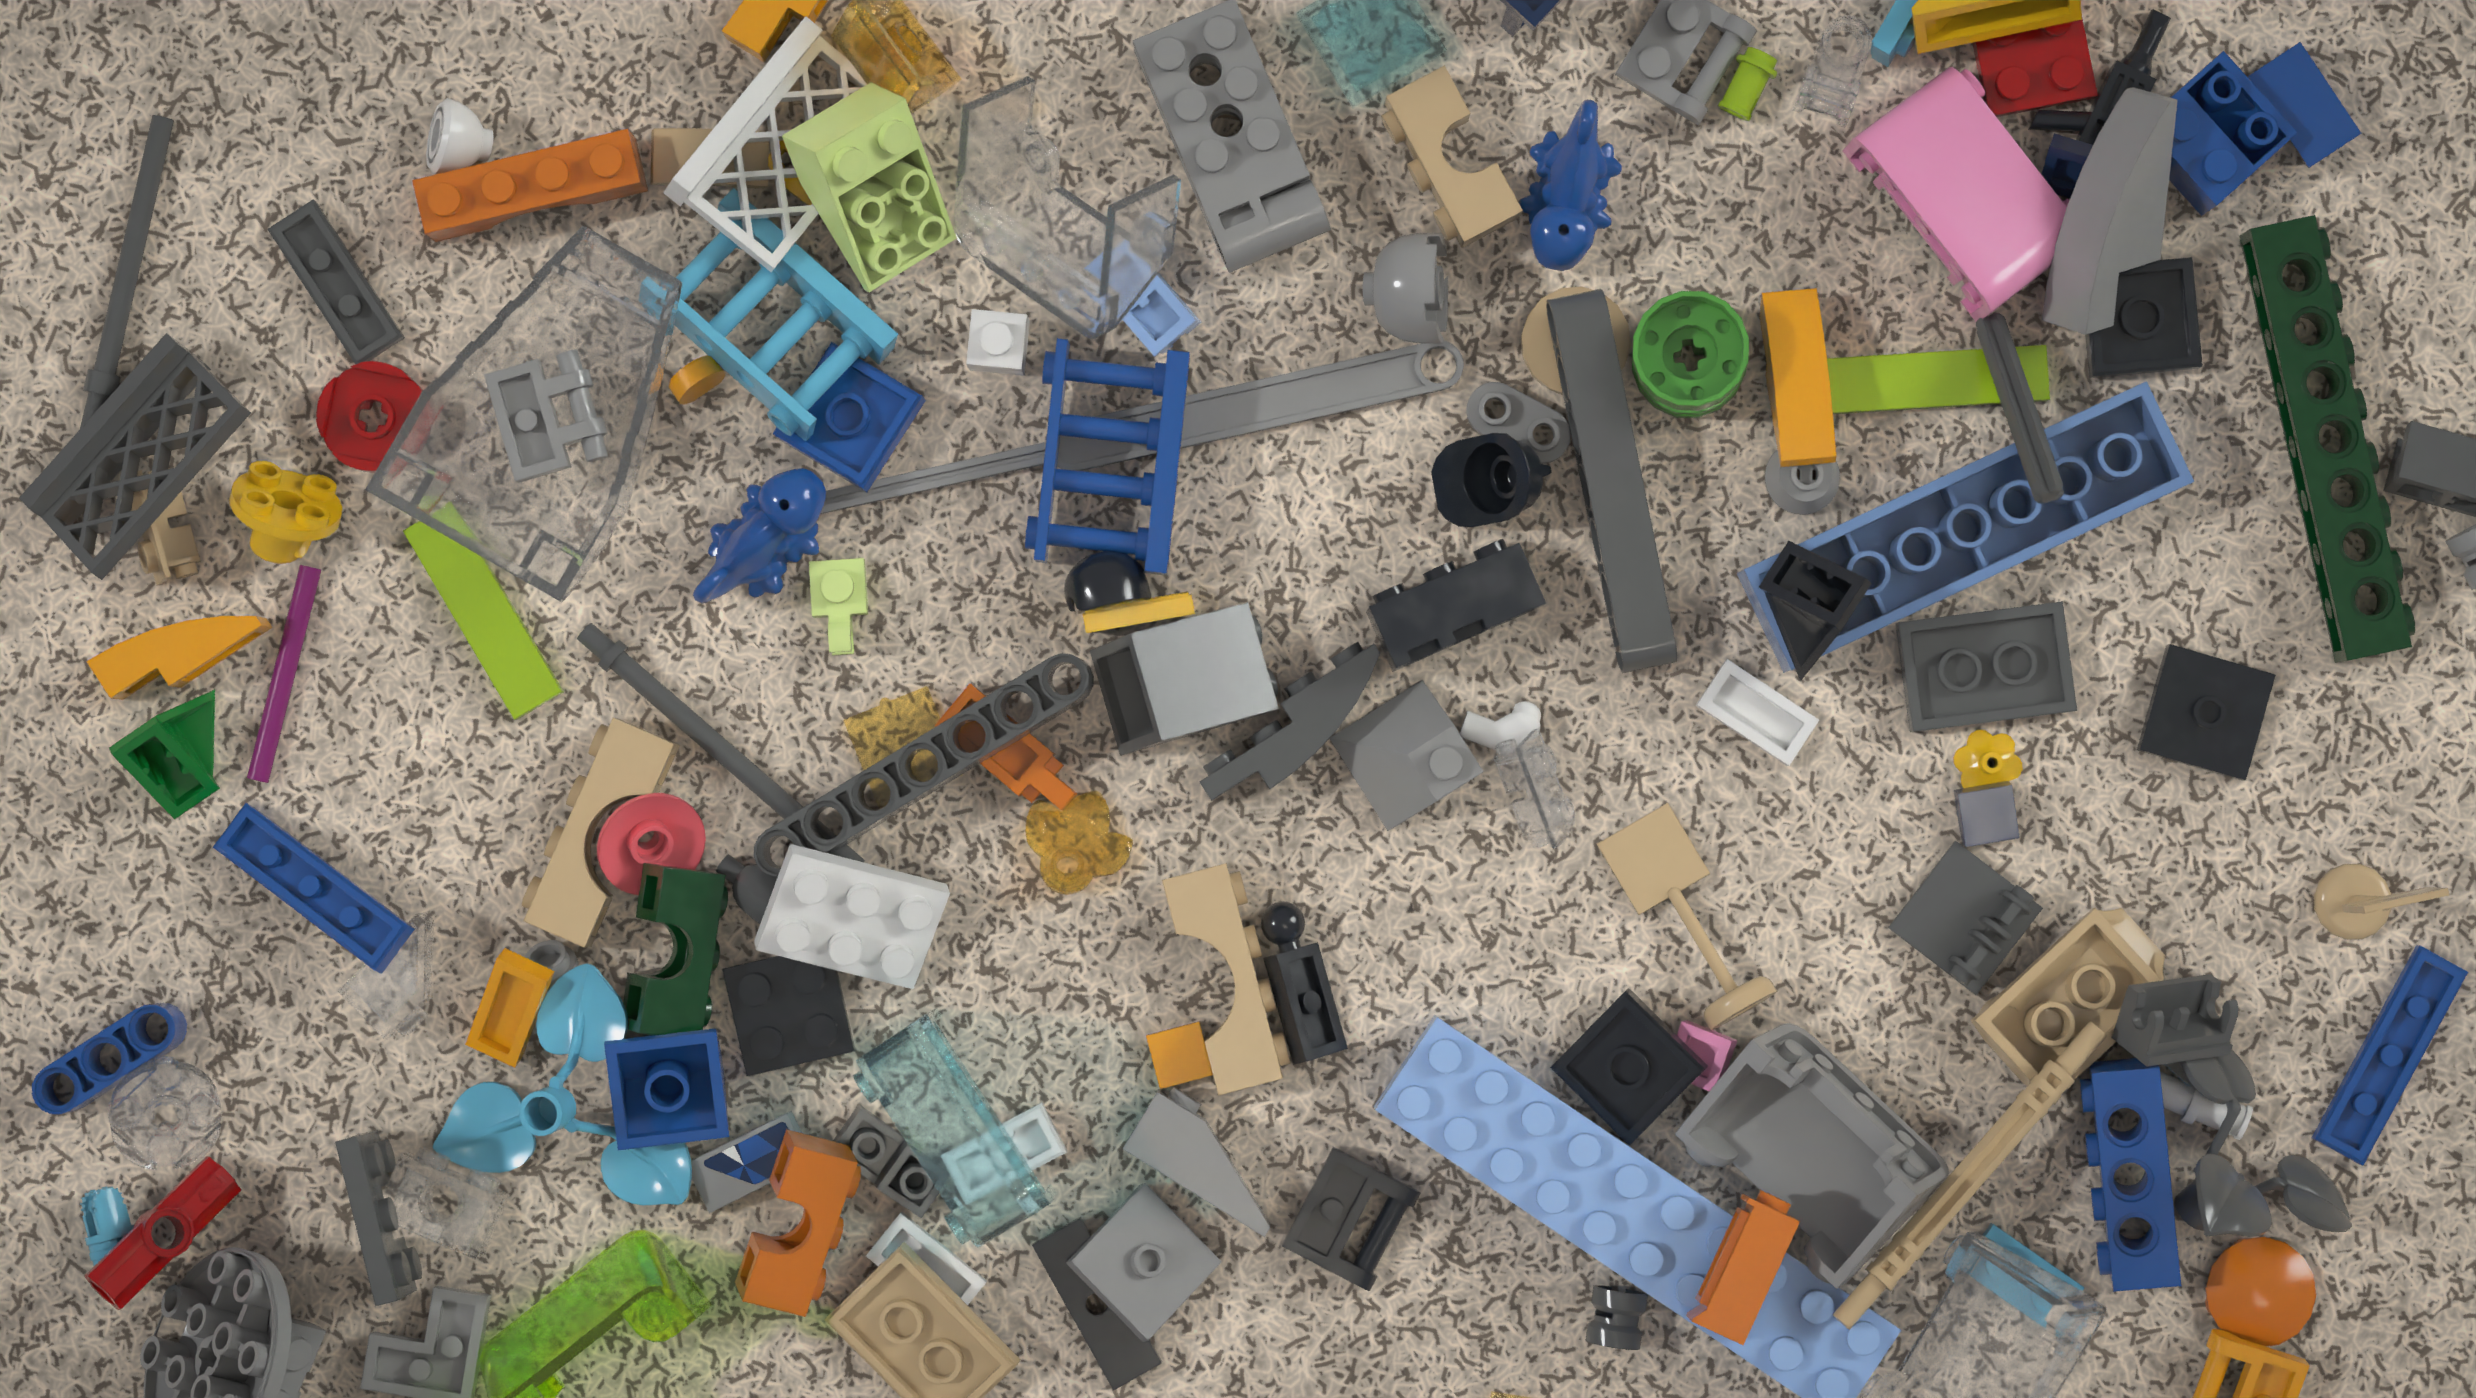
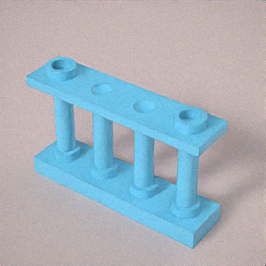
(821, 300)

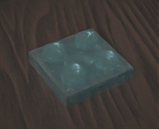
(1370, 42)

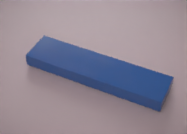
(314, 888)
(2389, 1055)

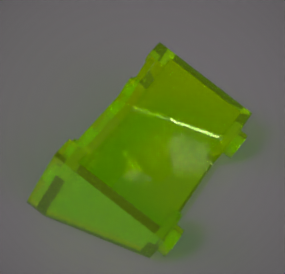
(627, 1280)

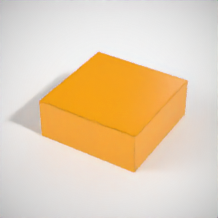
(1179, 1055)

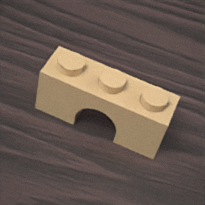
(1468, 202)

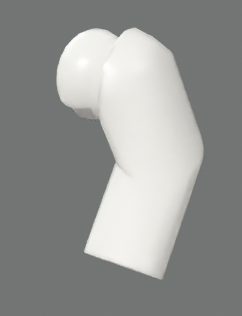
(1515, 725)

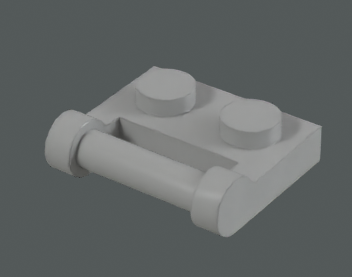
(1668, 44)

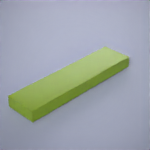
(1926, 380)
(486, 620)

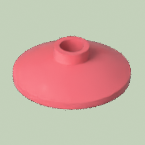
(676, 838)

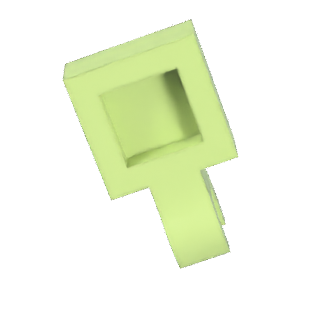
(839, 593)

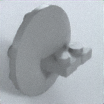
(235, 1334)

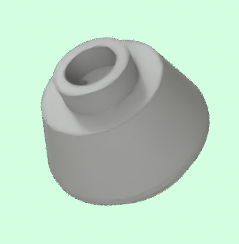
(1805, 494)

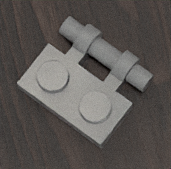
(530, 422)

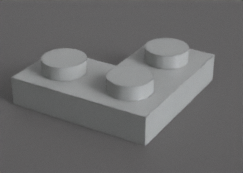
(442, 1363)

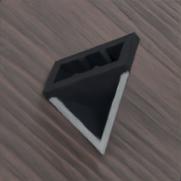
(1810, 602)

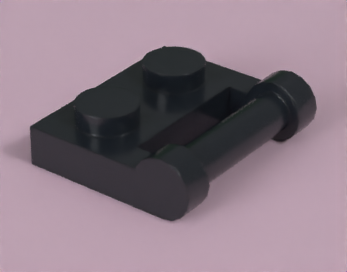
(1334, 1210)

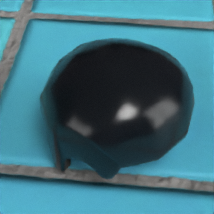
(1104, 581)

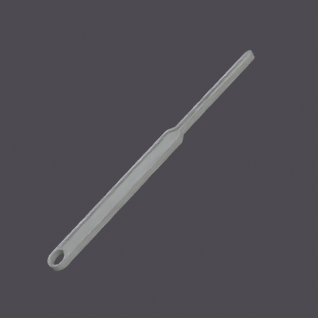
(1207, 418)

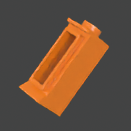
(1744, 1266)

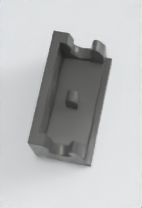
(2434, 468)
(2175, 1021)

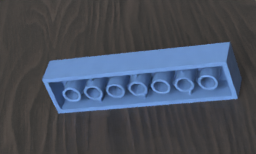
(1987, 517)

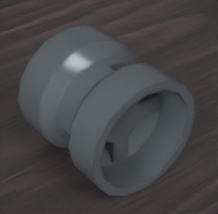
(1616, 1318)

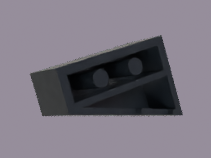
(1454, 604)

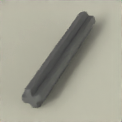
(2019, 408)

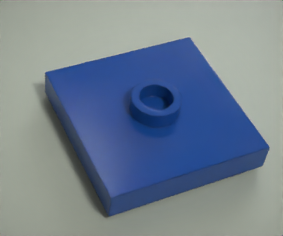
(857, 422)

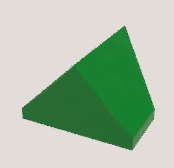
(174, 754)

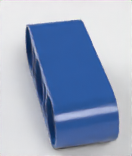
(84, 1063)

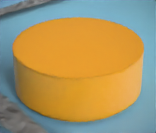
(696, 379)

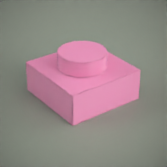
(1711, 1047)

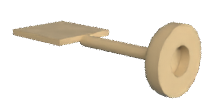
(1656, 863)
(2357, 901)

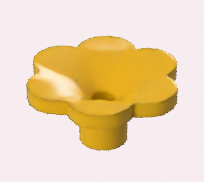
(1980, 747)

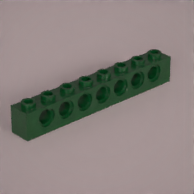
(2313, 468)

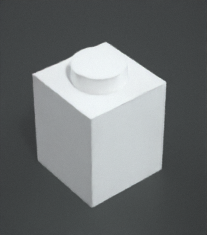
(998, 342)

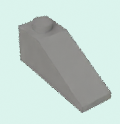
(1187, 1151)

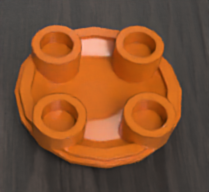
(2260, 1291)

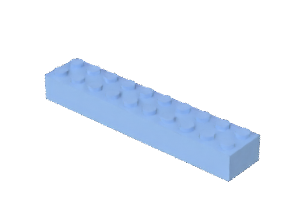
(1619, 1207)

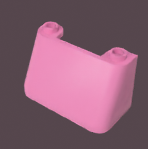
(1964, 188)

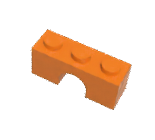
(788, 1268)

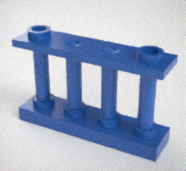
(1159, 435)

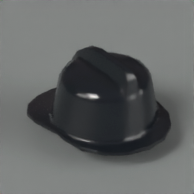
(1486, 479)

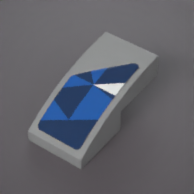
(740, 1164)

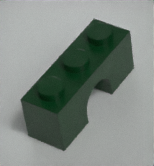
(690, 909)

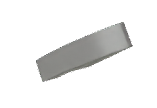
(2113, 212)

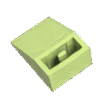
(871, 183)

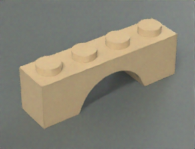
(570, 895)
(1242, 1048)

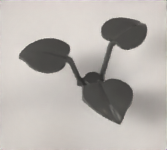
(2220, 1197)

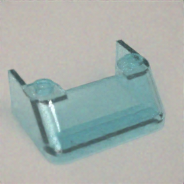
(952, 1131)

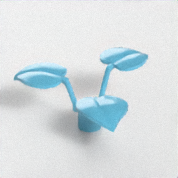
(497, 1130)

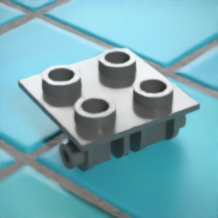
(1965, 917)

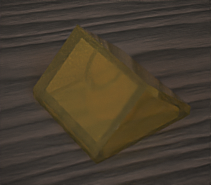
(894, 51)

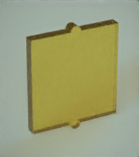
(889, 728)

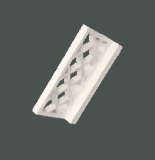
(740, 127)

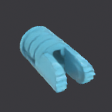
(104, 1220)

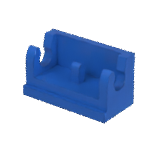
(2307, 103)

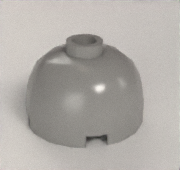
(1410, 288)

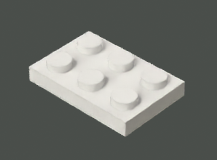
(851, 916)

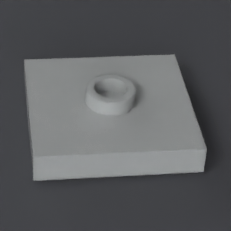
(1143, 1262)

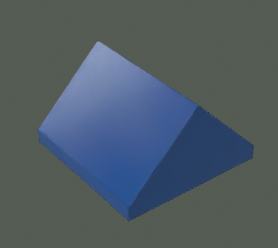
(667, 1089)

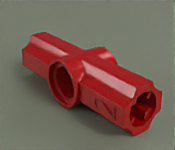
(136, 1256)

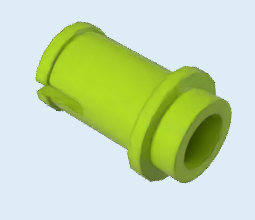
(1748, 83)

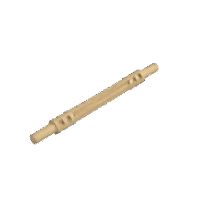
(1969, 1175)

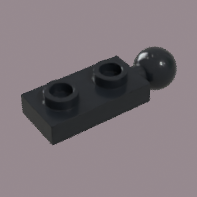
(1300, 987)

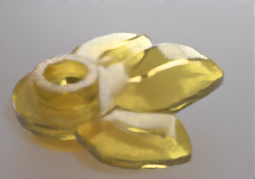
(1078, 834)

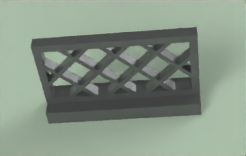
(118, 439)

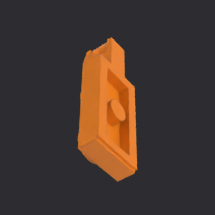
(1023, 766)

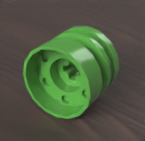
(1712, 331)

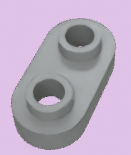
(1519, 420)

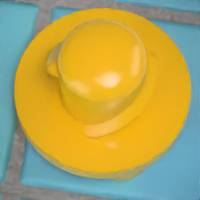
(284, 510)

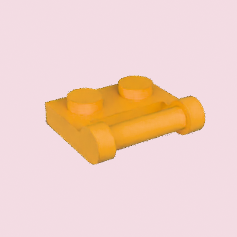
(2264, 1374)

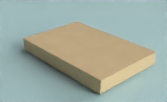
(920, 1332)

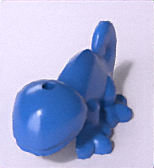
(1567, 200)
(774, 529)

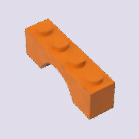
(542, 179)

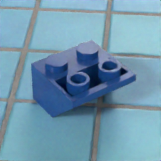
(2222, 133)

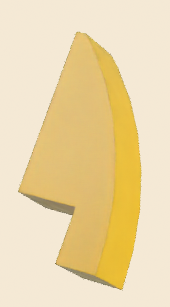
(1960, 22)

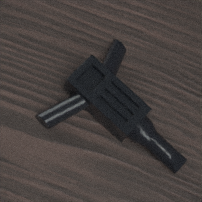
(2131, 72)

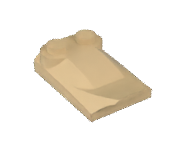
(2067, 988)

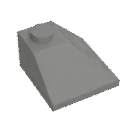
(1406, 755)

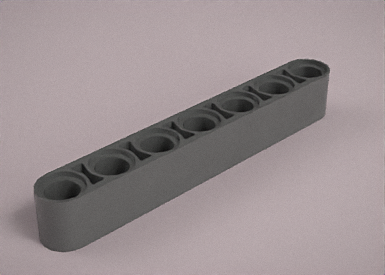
(1611, 480)
(951, 758)

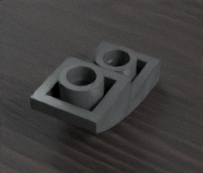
(887, 1161)

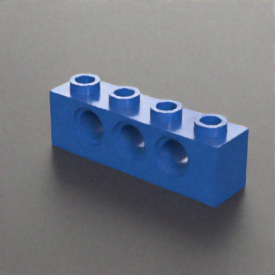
(2154, 1257)

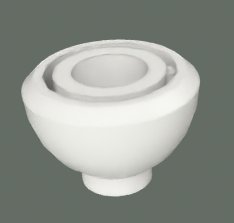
(456, 138)

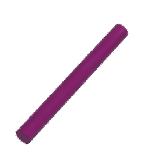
(284, 674)

